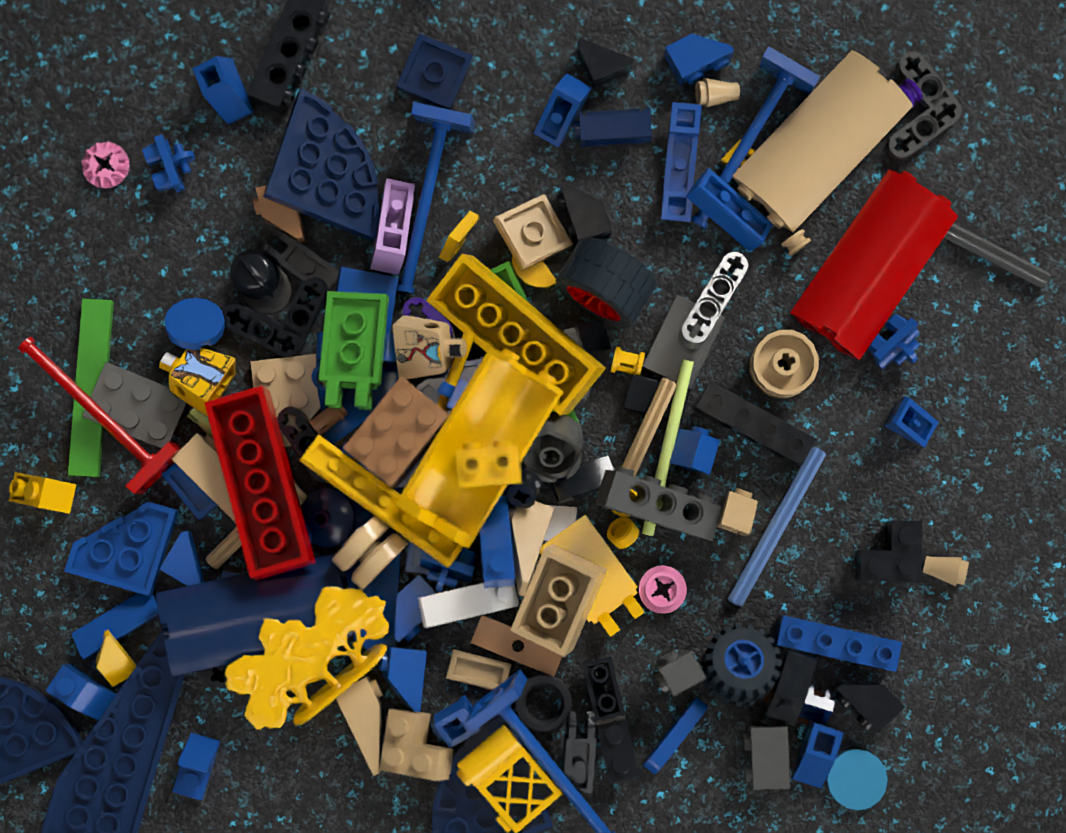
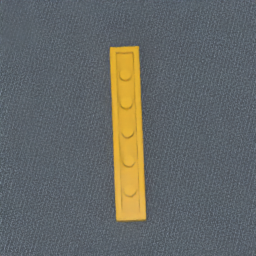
(377, 499)

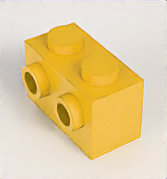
(488, 465)

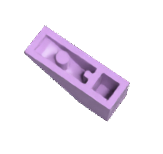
(393, 227)

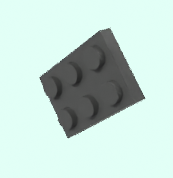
(138, 405)

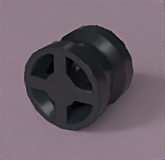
(525, 494)

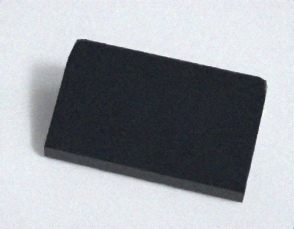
(641, 394)

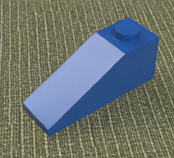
(497, 547)

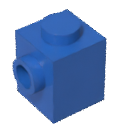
(695, 450)

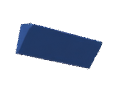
(729, 210)
(119, 621)

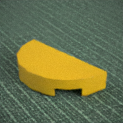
(535, 276)

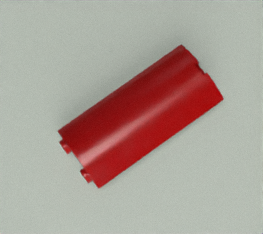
(875, 263)

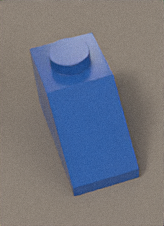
(562, 109)
(405, 674)
(80, 691)

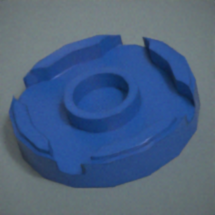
(194, 323)

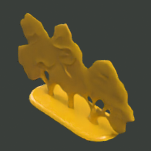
(301, 657)

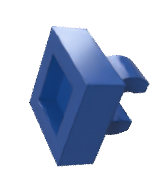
(452, 392)

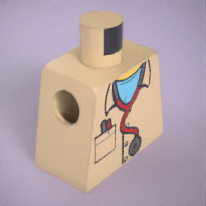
(424, 347)

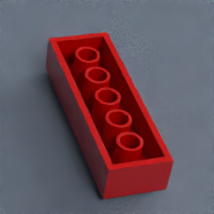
(259, 483)

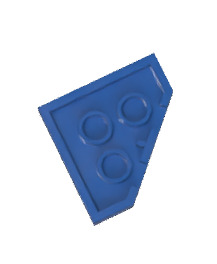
(126, 550)

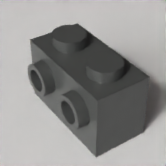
(678, 672)
(767, 757)

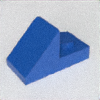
(196, 766)

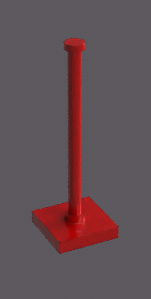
(151, 465)

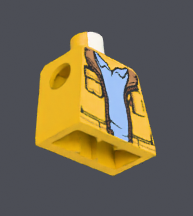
(199, 375)

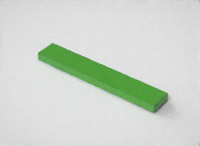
(92, 354)

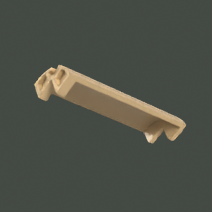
(822, 141)

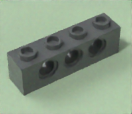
(615, 496)

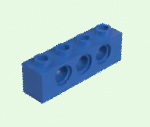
(837, 643)

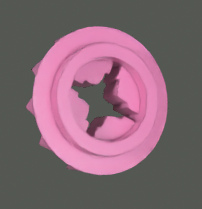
(118, 161)
(676, 593)

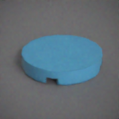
(857, 779)

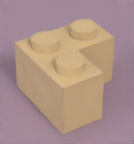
(407, 750)

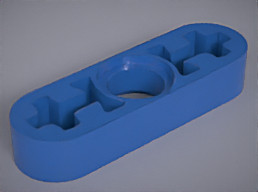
(675, 735)

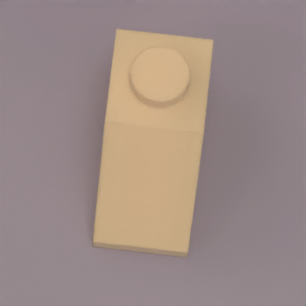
(738, 512)

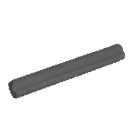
(997, 255)

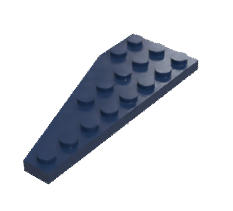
(116, 764)

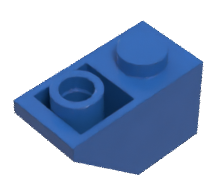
(696, 55)
(223, 88)
(408, 610)
(817, 754)

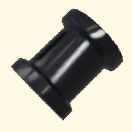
(211, 679)

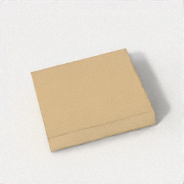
(532, 232)

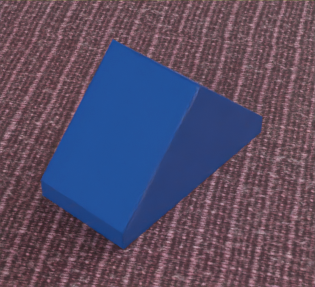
(911, 421)
(183, 561)

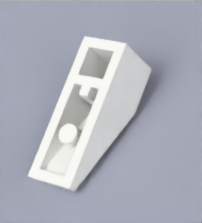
(465, 603)

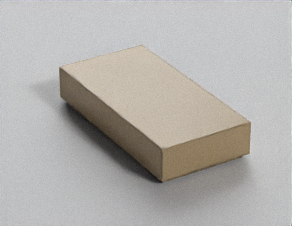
(477, 670)

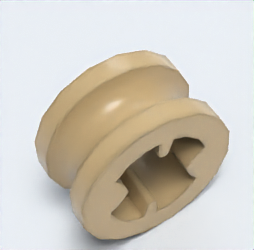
(796, 242)

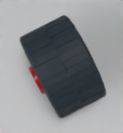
(606, 282)

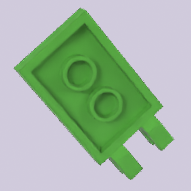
(353, 346)

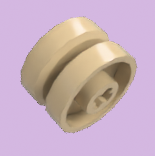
(801, 364)
(368, 550)

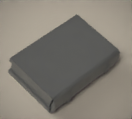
(667, 351)

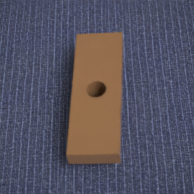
(499, 639)

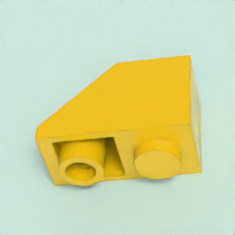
(41, 492)

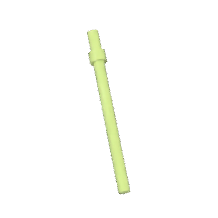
(671, 434)

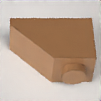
(279, 216)

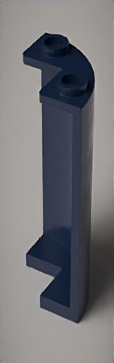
(223, 617)

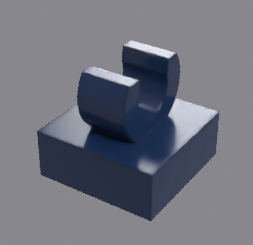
(816, 707)

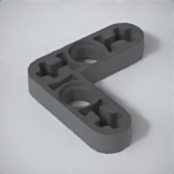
(932, 104)

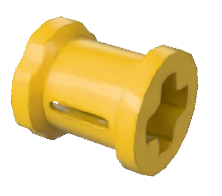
(627, 362)

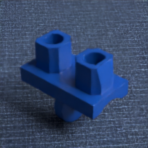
(160, 152)
(899, 346)
(460, 569)

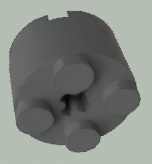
(556, 449)

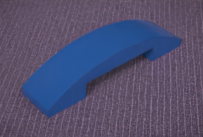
(680, 161)

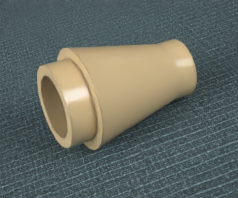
(714, 92)
(948, 569)

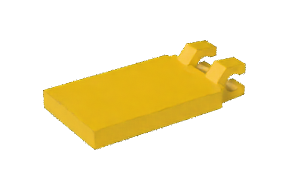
(616, 586)

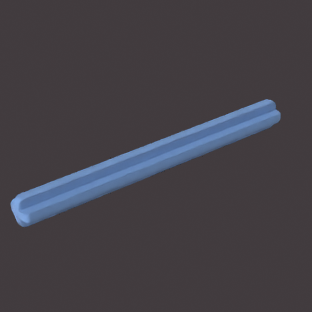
(776, 527)

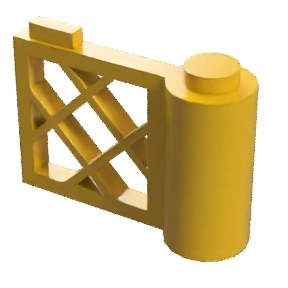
(488, 764)

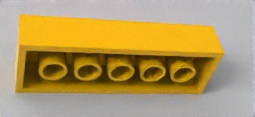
(503, 319)

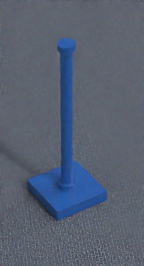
(787, 74)
(442, 121)
(498, 703)

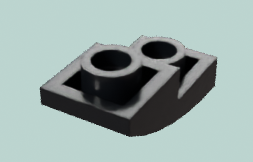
(584, 481)

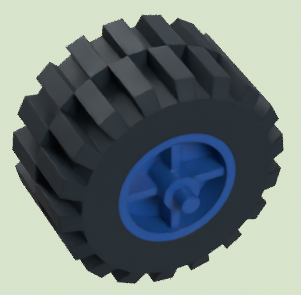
(741, 665)

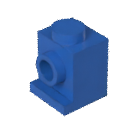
(451, 731)

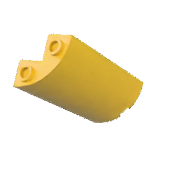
(496, 405)

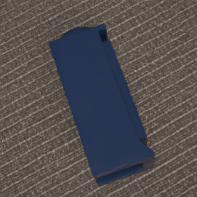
(613, 127)

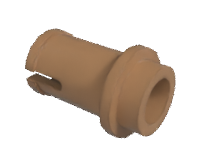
(327, 419)

